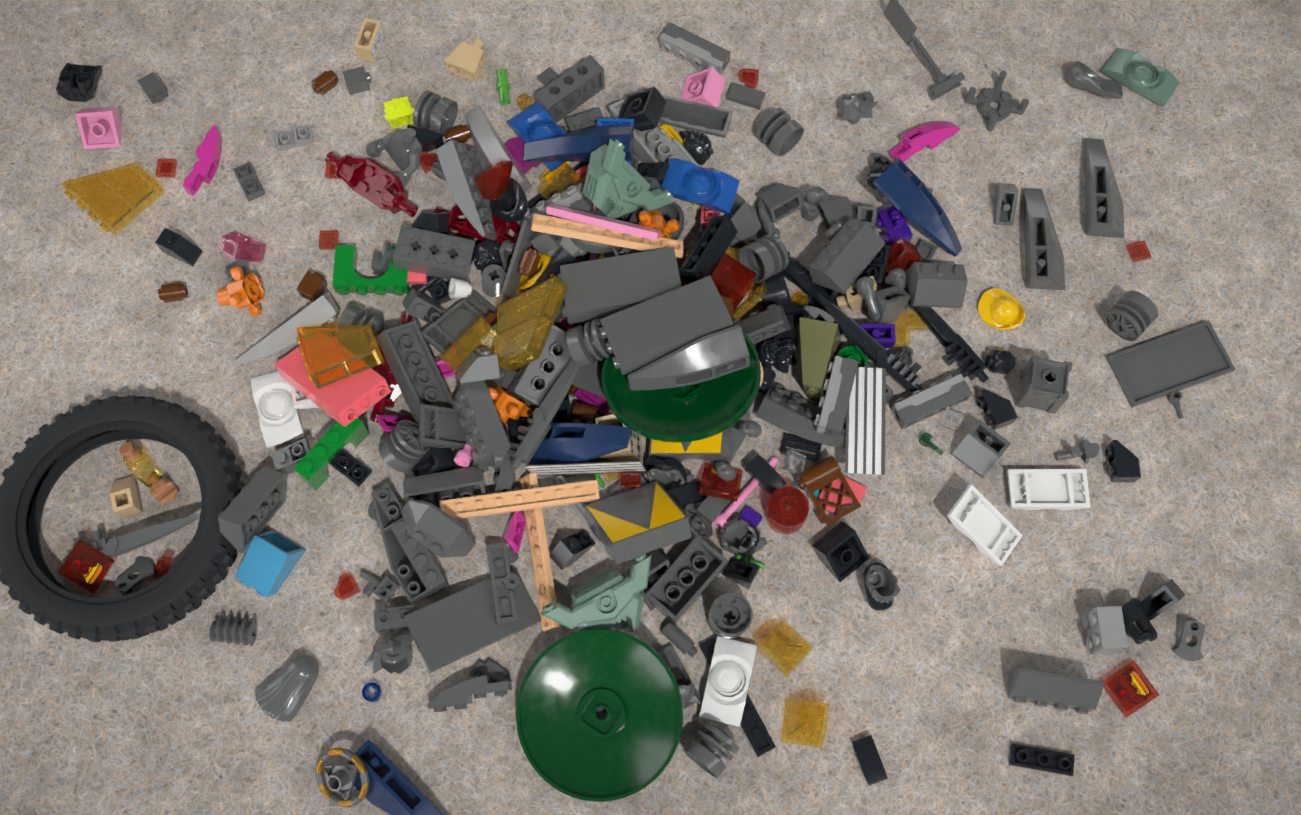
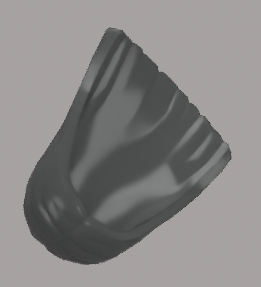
(1084, 78)
(288, 688)

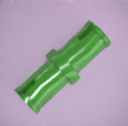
(503, 86)

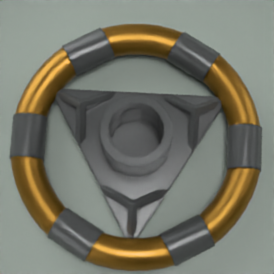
(342, 777)

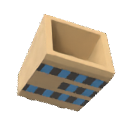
(634, 449)

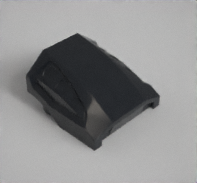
(78, 82)

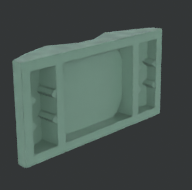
(1141, 76)

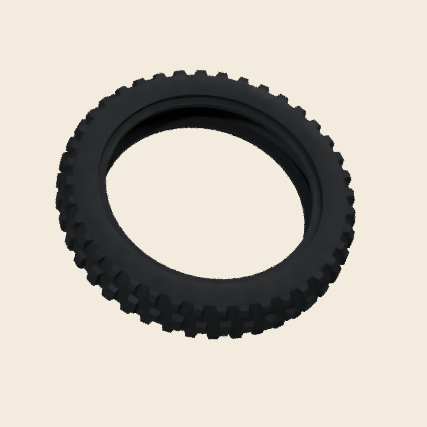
(55, 450)

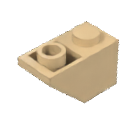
(125, 497)

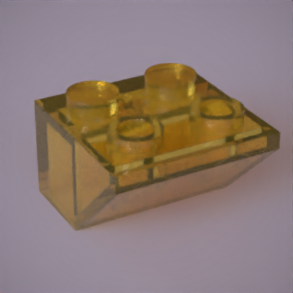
(560, 181)

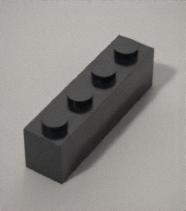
(708, 249)

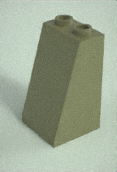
(818, 347)

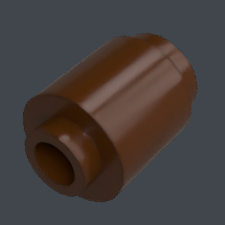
(324, 82)
(458, 133)
(528, 262)
(173, 292)
(585, 413)

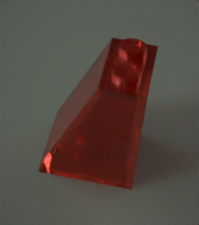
(732, 279)

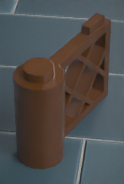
(821, 475)

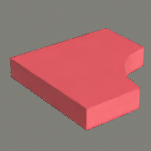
(857, 489)

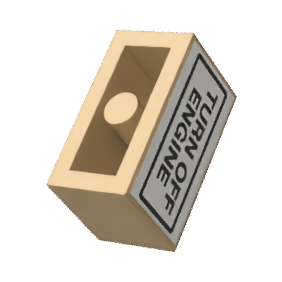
(369, 40)

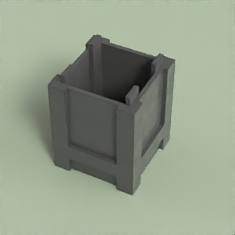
(1044, 384)

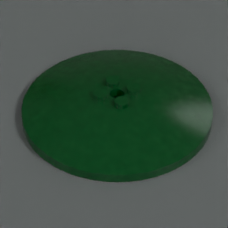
(684, 411)
(560, 721)

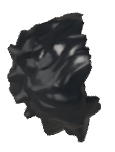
(698, 146)
(486, 254)

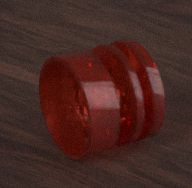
(787, 521)

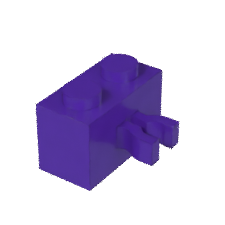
(893, 225)
(881, 333)

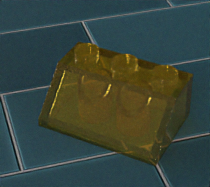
(477, 336)

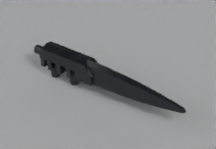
(800, 276)
(954, 343)
(895, 368)

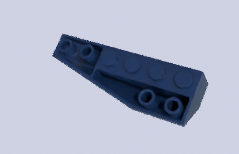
(918, 204)
(579, 443)
(390, 786)

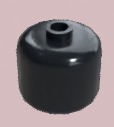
(776, 292)

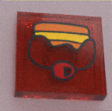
(714, 486)
(86, 566)
(1129, 689)

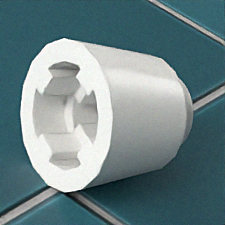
(459, 288)

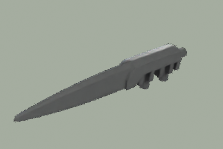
(542, 418)
(136, 539)

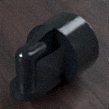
(1135, 611)

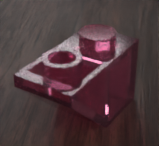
(242, 247)

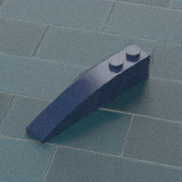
(579, 144)

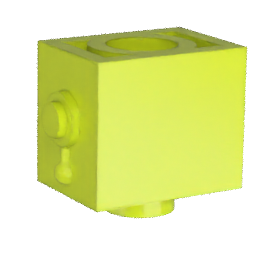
(398, 112)

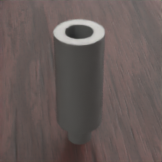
(679, 639)

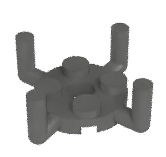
(996, 95)

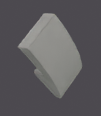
(298, 137)

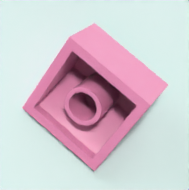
(704, 87)
(100, 127)

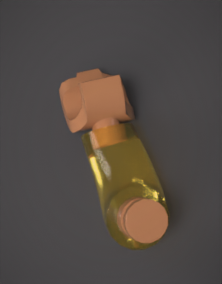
(144, 470)

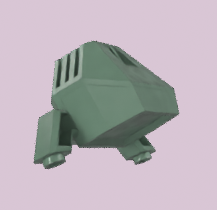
(617, 186)
(605, 601)

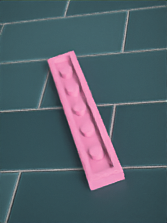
(603, 222)

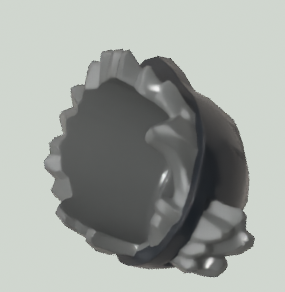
(667, 472)
(741, 538)
(879, 585)

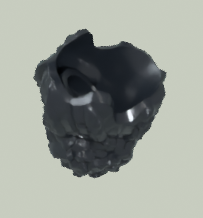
(778, 353)

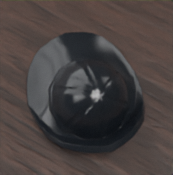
(512, 204)

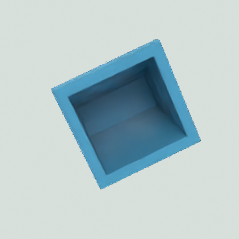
(269, 562)

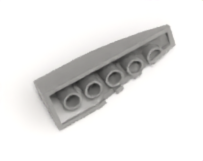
(654, 144)
(491, 147)
(314, 315)

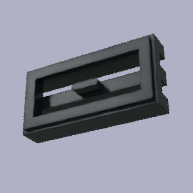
(805, 448)

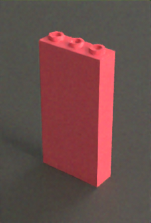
(340, 400)

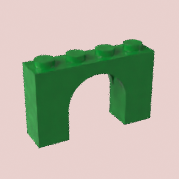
(348, 281)
(314, 464)

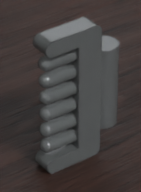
(491, 669)

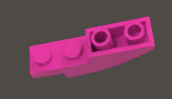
(926, 135)
(209, 157)

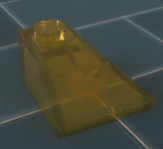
(784, 648)
(805, 722)

